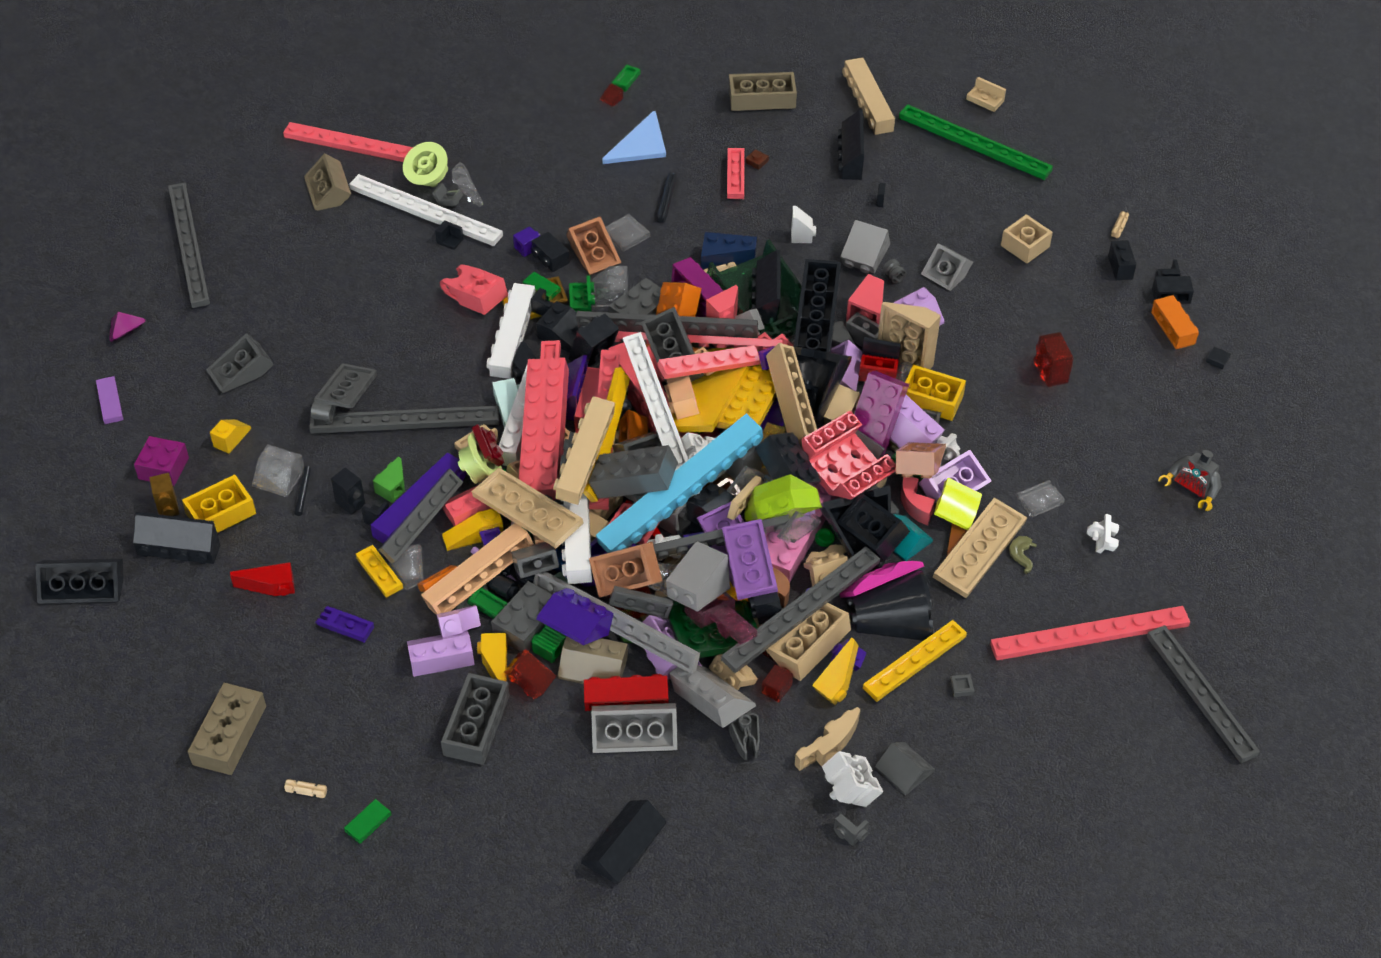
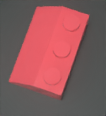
(723, 305)
(463, 506)

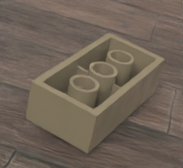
(762, 91)
(227, 729)

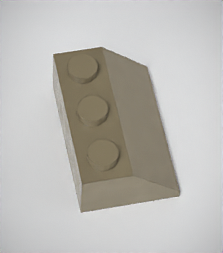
(327, 183)
(596, 659)

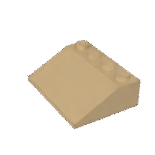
(914, 329)

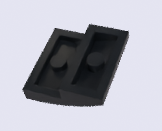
(881, 348)

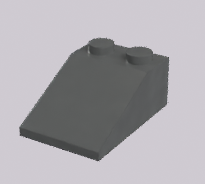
(240, 364)

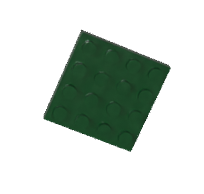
(706, 639)

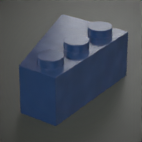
(727, 248)

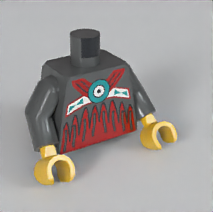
(1197, 475)

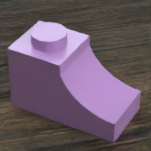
(458, 621)

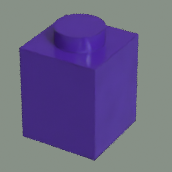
(523, 242)

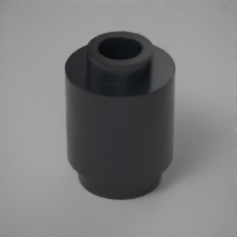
(504, 586)

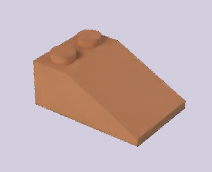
(593, 246)
(919, 459)
(625, 568)

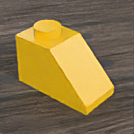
(228, 434)

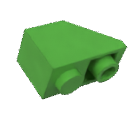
(390, 482)

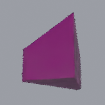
(123, 324)

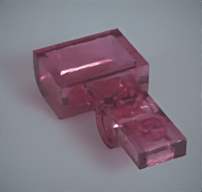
(724, 615)

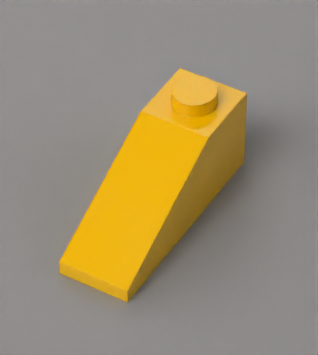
(469, 530)
(494, 654)
(836, 677)

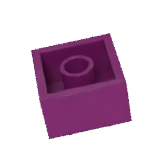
(161, 457)

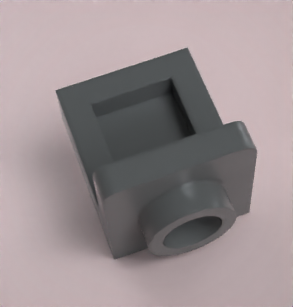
(445, 197)
(848, 831)

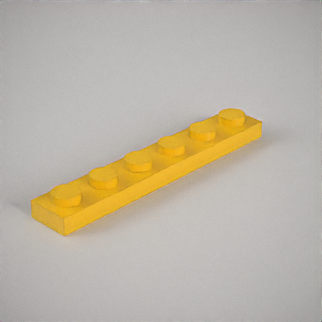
(914, 660)

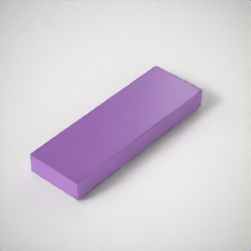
(109, 400)

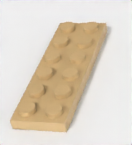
(527, 507)
(979, 547)

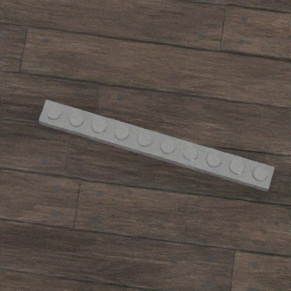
(631, 628)

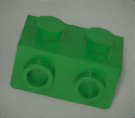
(581, 295)

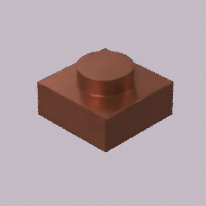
(757, 159)

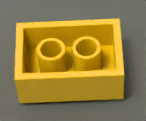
(935, 391)
(223, 503)

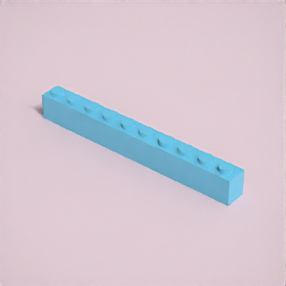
(686, 481)

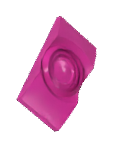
(880, 576)

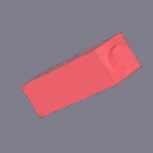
(589, 389)

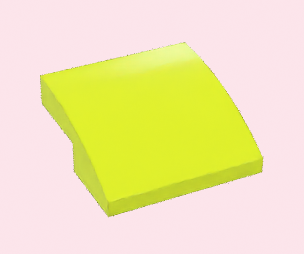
(958, 504)

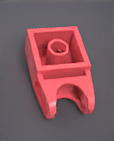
(475, 288)

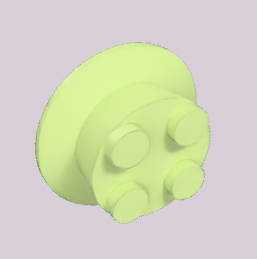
(426, 164)
(474, 462)

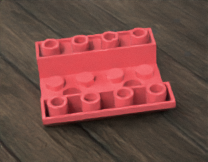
(832, 449)

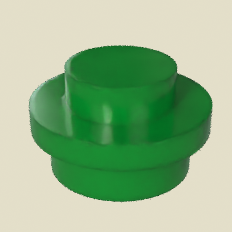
(824, 537)

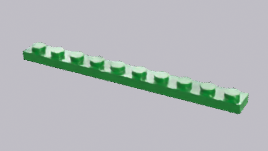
(976, 142)

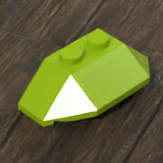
(781, 498)

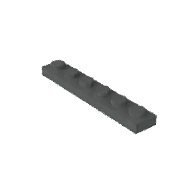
(420, 516)

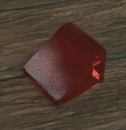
(612, 95)

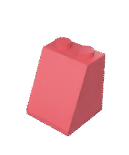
(867, 299)

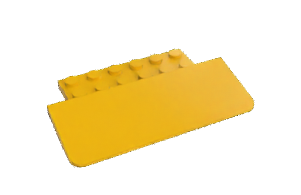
(728, 397)

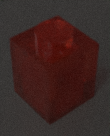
(777, 683)

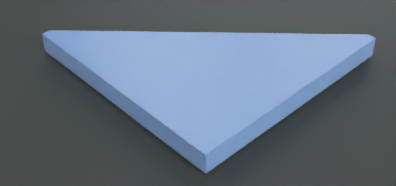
(640, 144)

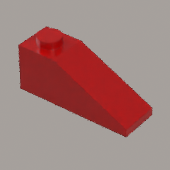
(269, 580)

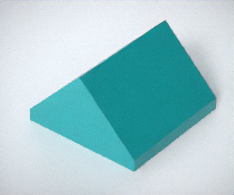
(913, 542)

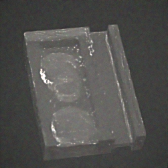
(1040, 498)

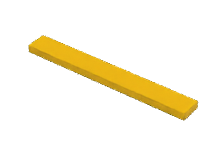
(616, 394)

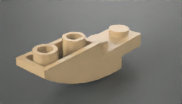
(834, 739)

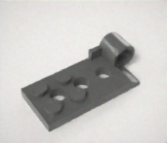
(342, 390)

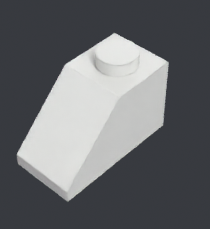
(801, 227)

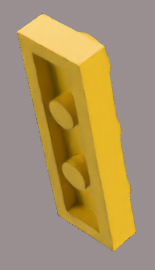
(379, 571)

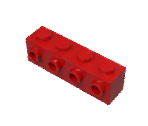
(625, 690)

